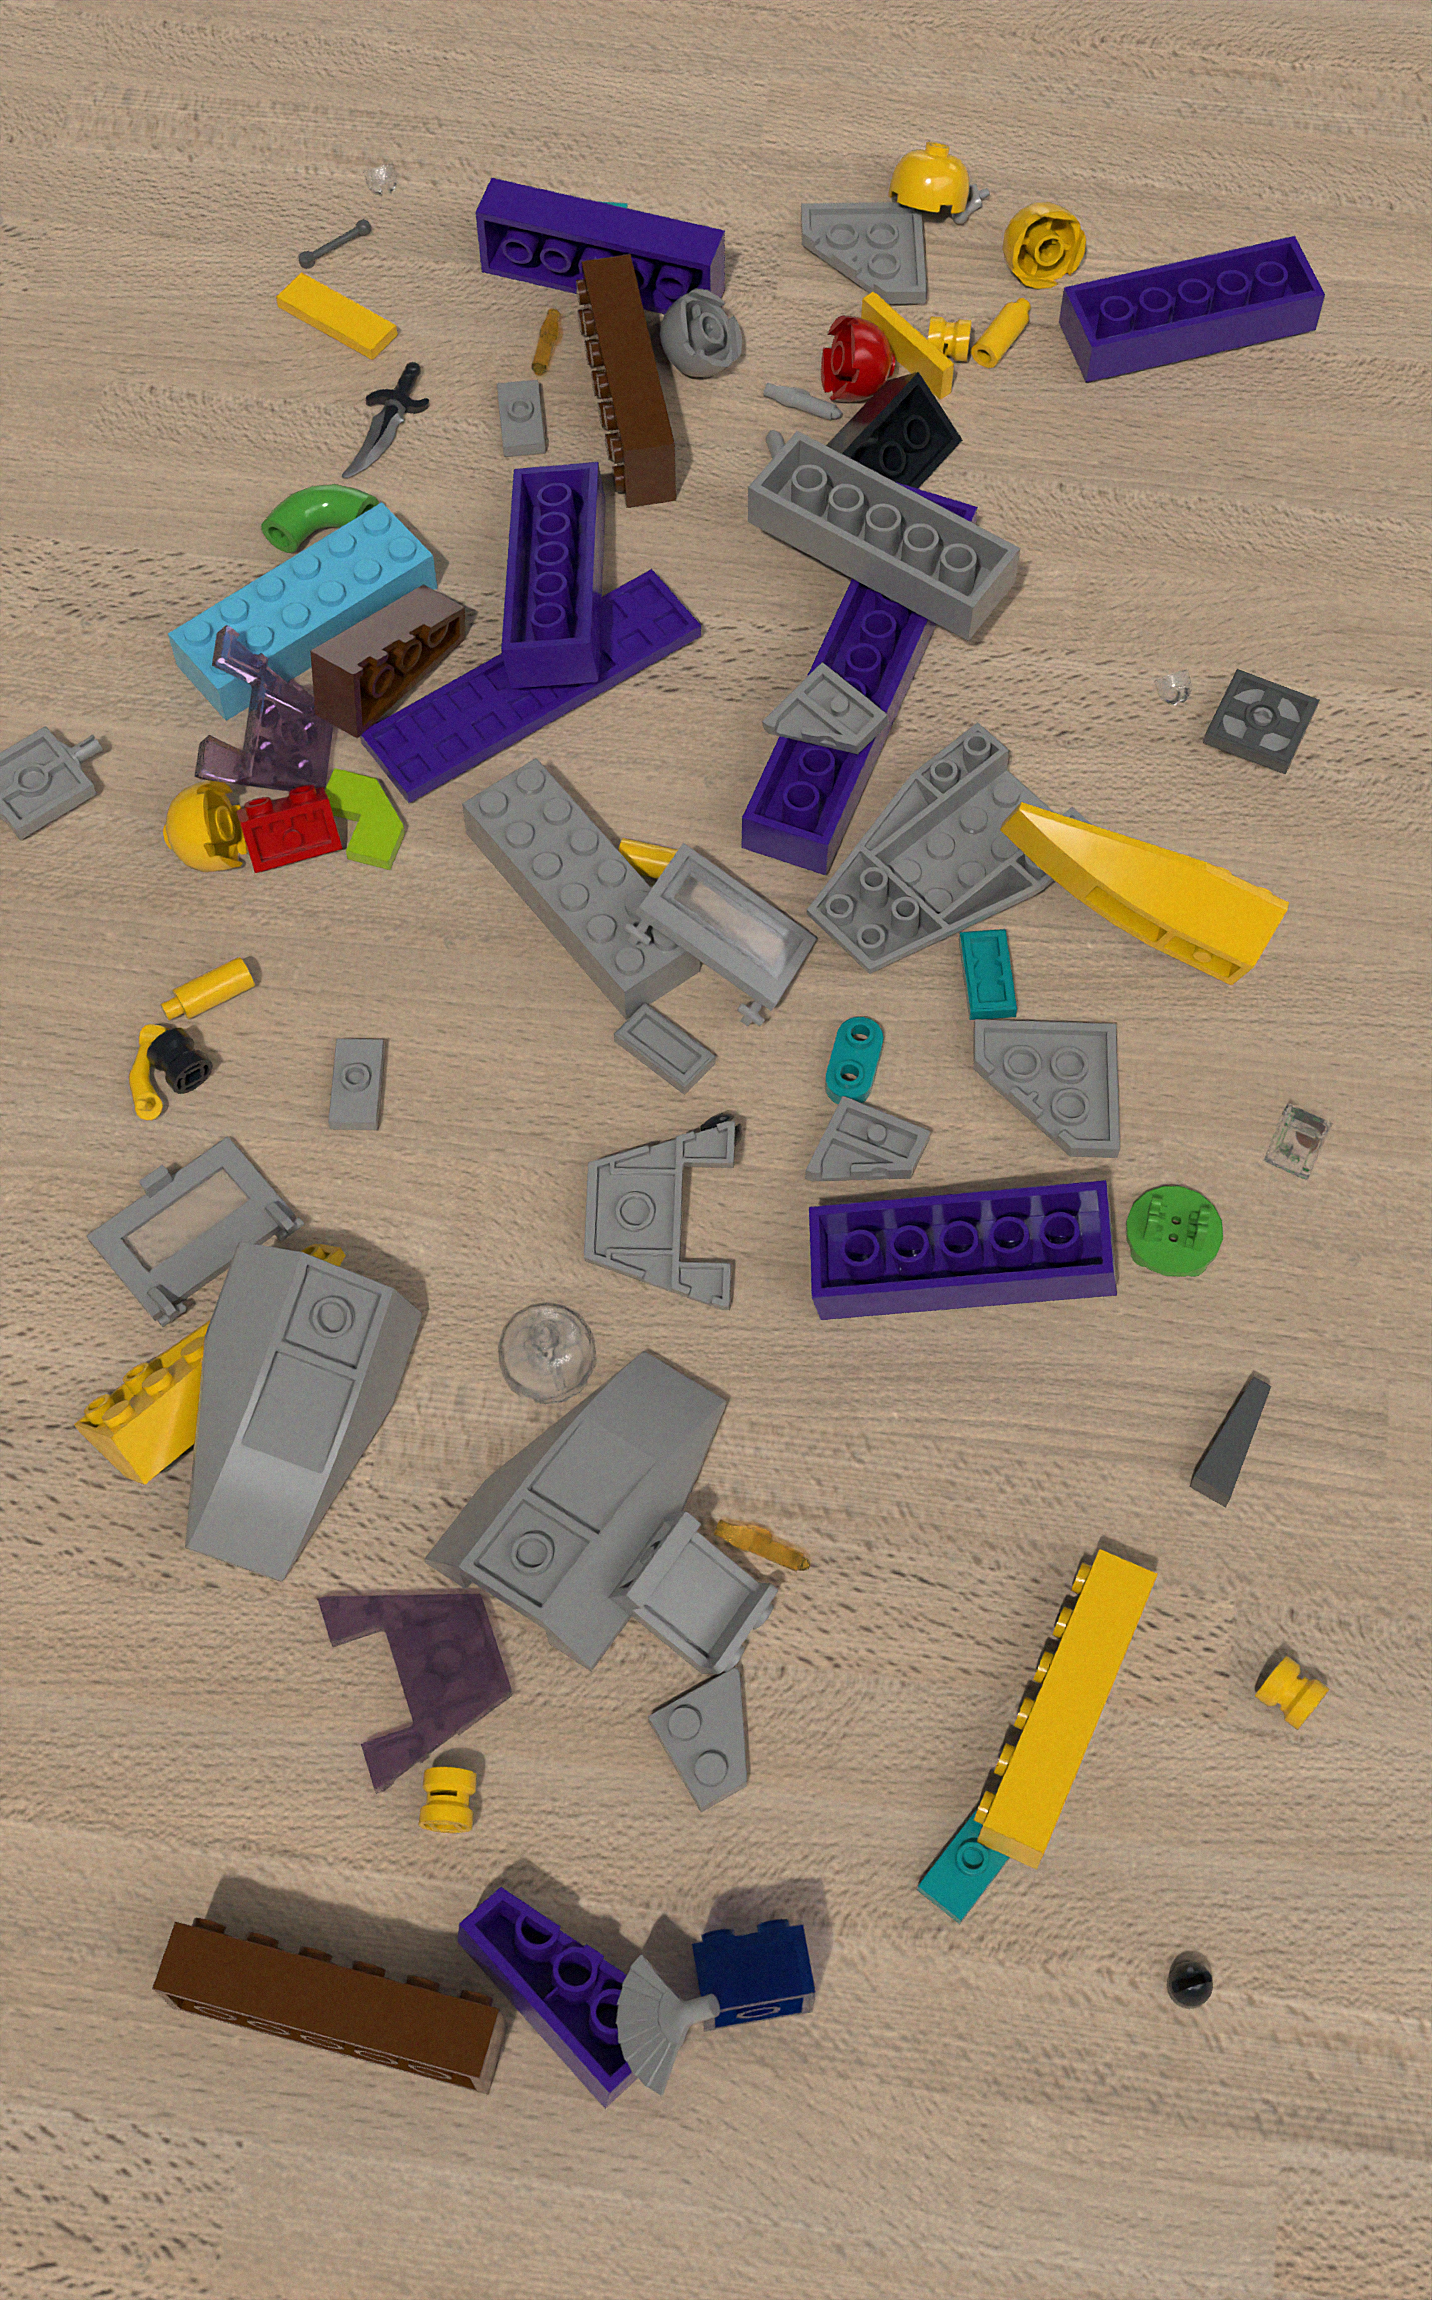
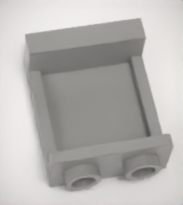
(693, 1596)

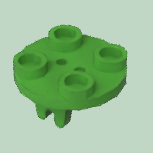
(1151, 1226)

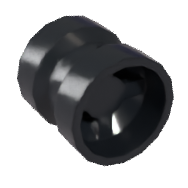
(179, 1060)

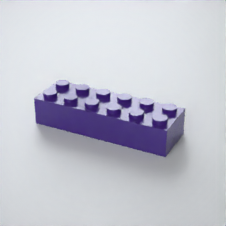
(548, 234)
(1190, 308)
(554, 576)
(962, 1250)

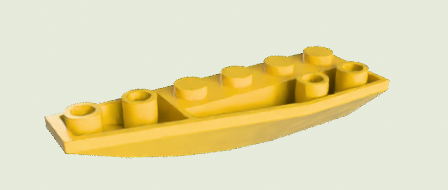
(1152, 892)
(156, 1407)

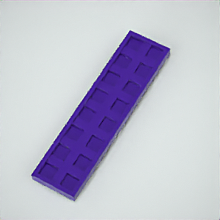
(483, 716)

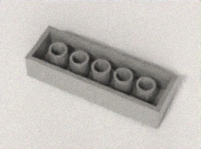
(883, 535)
(575, 885)

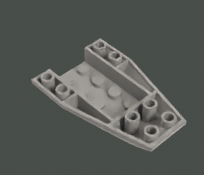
(933, 857)
(288, 1401)
(582, 1503)

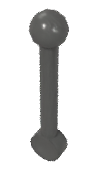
(308, 258)

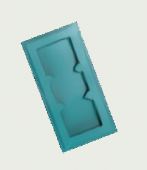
(987, 974)
(962, 1873)

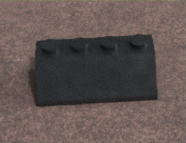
(899, 432)

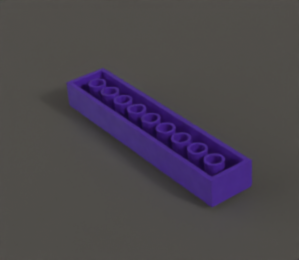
(814, 789)

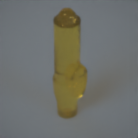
(547, 337)
(760, 1542)

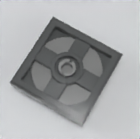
(1261, 721)

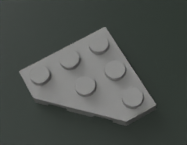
(871, 245)
(1057, 1078)

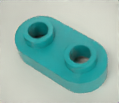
(856, 1058)

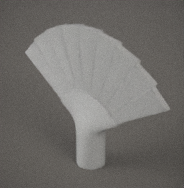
(655, 2023)

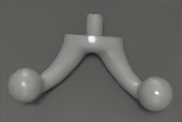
(974, 204)

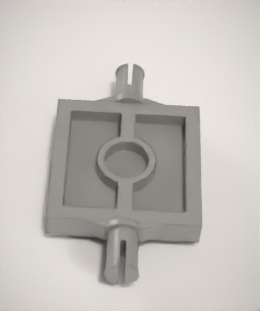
(43, 780)

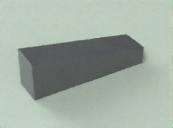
(1224, 1461)

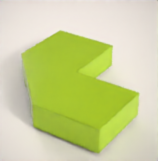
(378, 825)

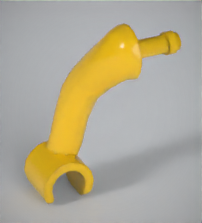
(145, 1098)

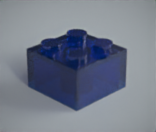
(755, 1973)

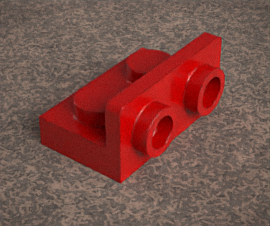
(289, 828)

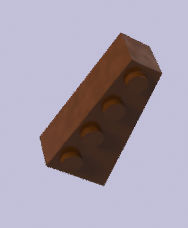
(383, 657)

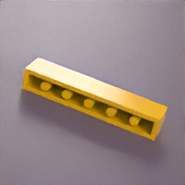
(1067, 1709)

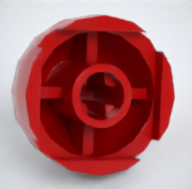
(856, 361)

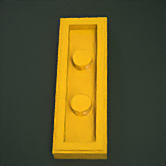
(336, 316)
(910, 346)

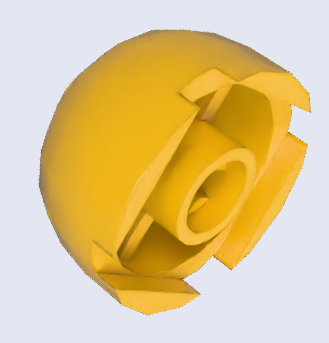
(931, 179)
(1043, 244)
(205, 828)

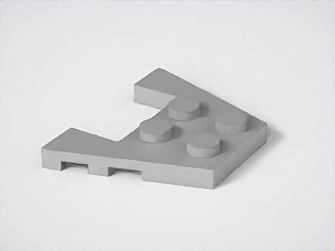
(638, 1214)

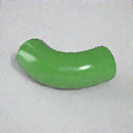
(312, 510)

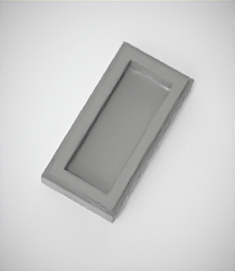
(664, 1048)

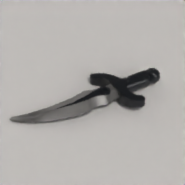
(385, 423)

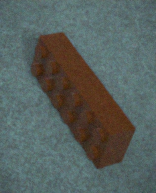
(626, 382)
(331, 2005)

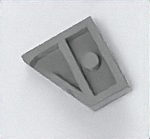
(827, 714)
(866, 1146)
(706, 1739)

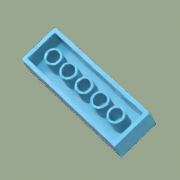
(305, 603)

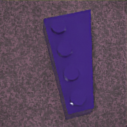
(555, 1986)

